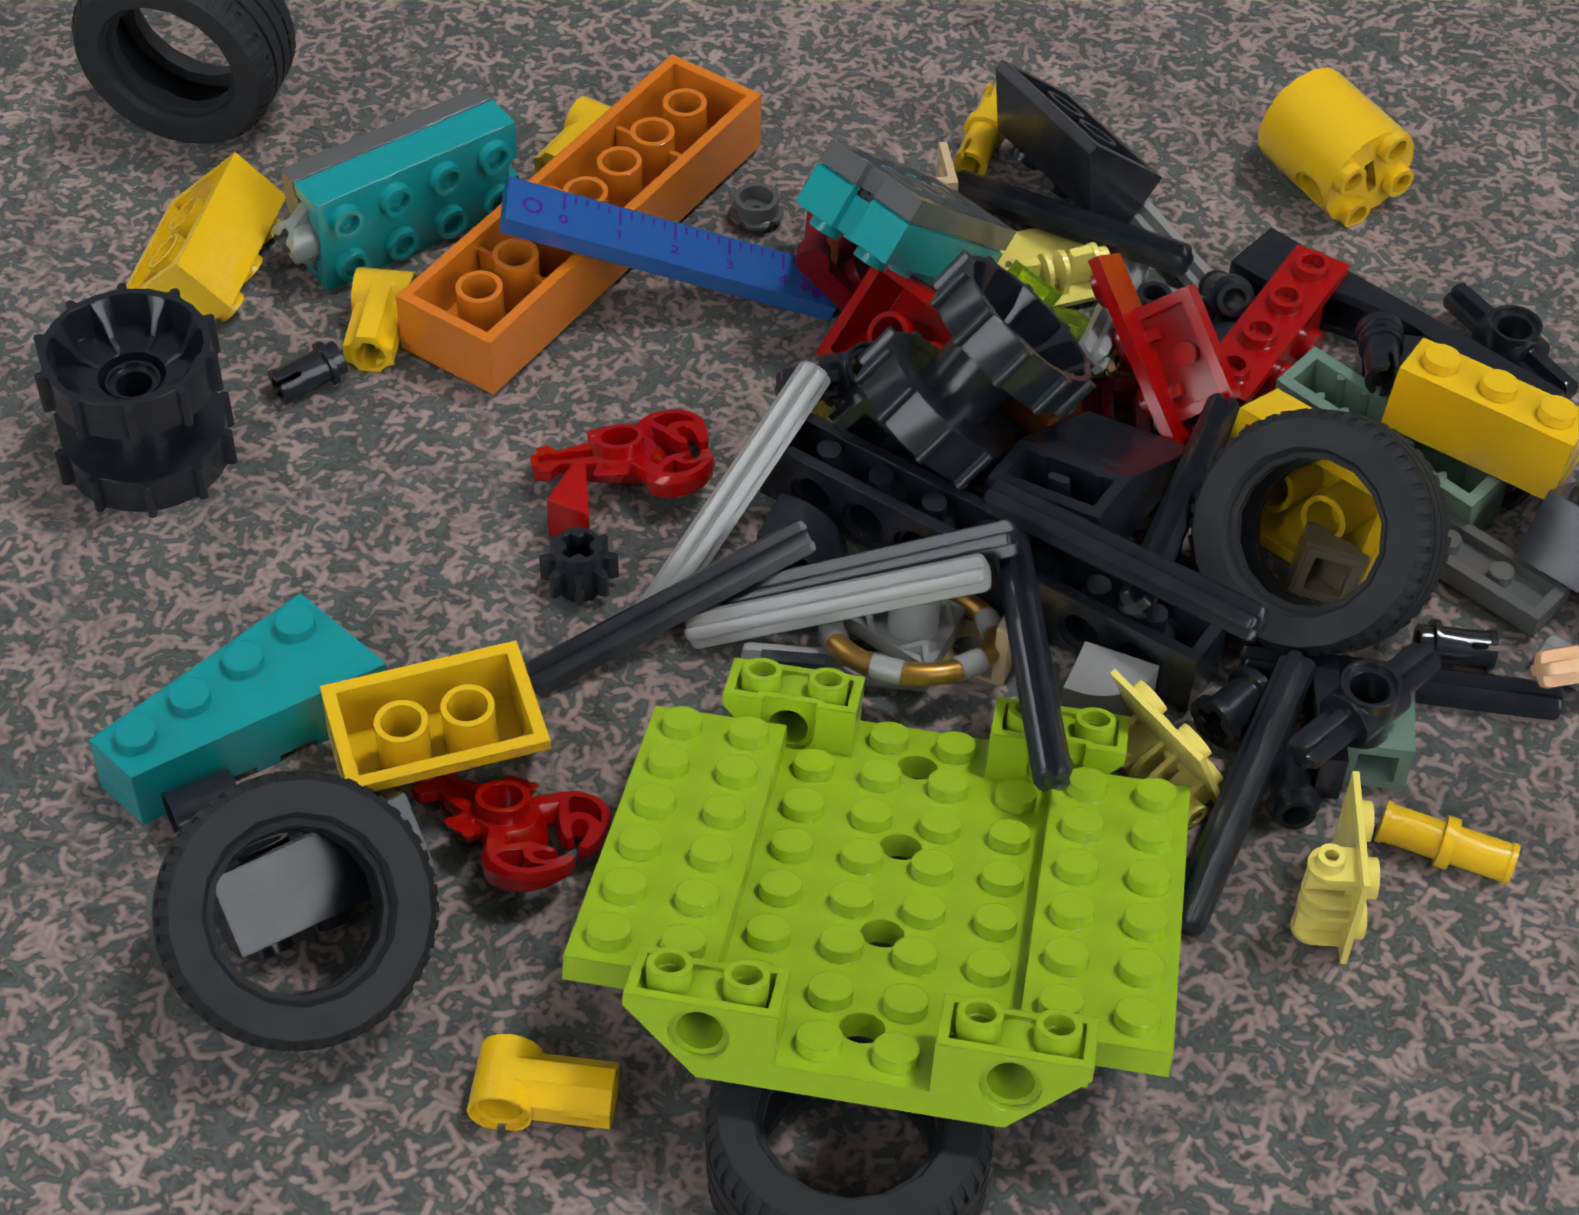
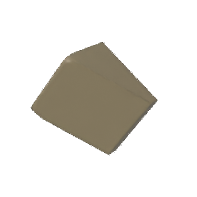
(1324, 565)

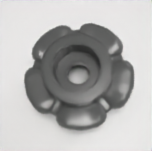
(756, 206)

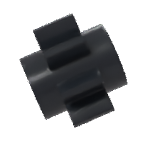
(579, 565)

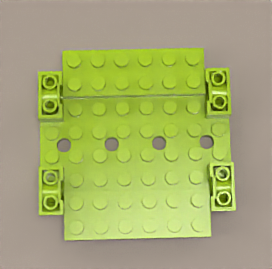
(763, 867)

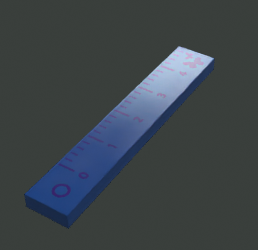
(659, 247)

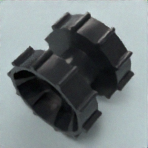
(949, 398)
(136, 399)

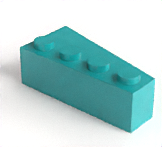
(231, 708)

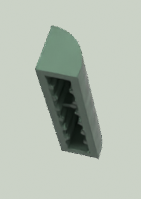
(1329, 384)

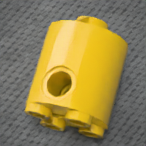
(1336, 145)

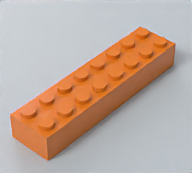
(504, 297)

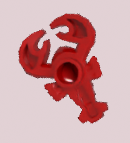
(638, 455)
(515, 826)

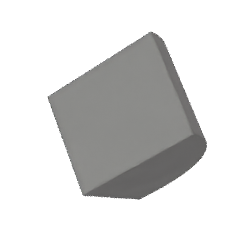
(1093, 685)

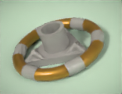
(919, 634)

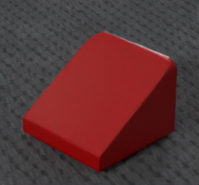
(569, 501)

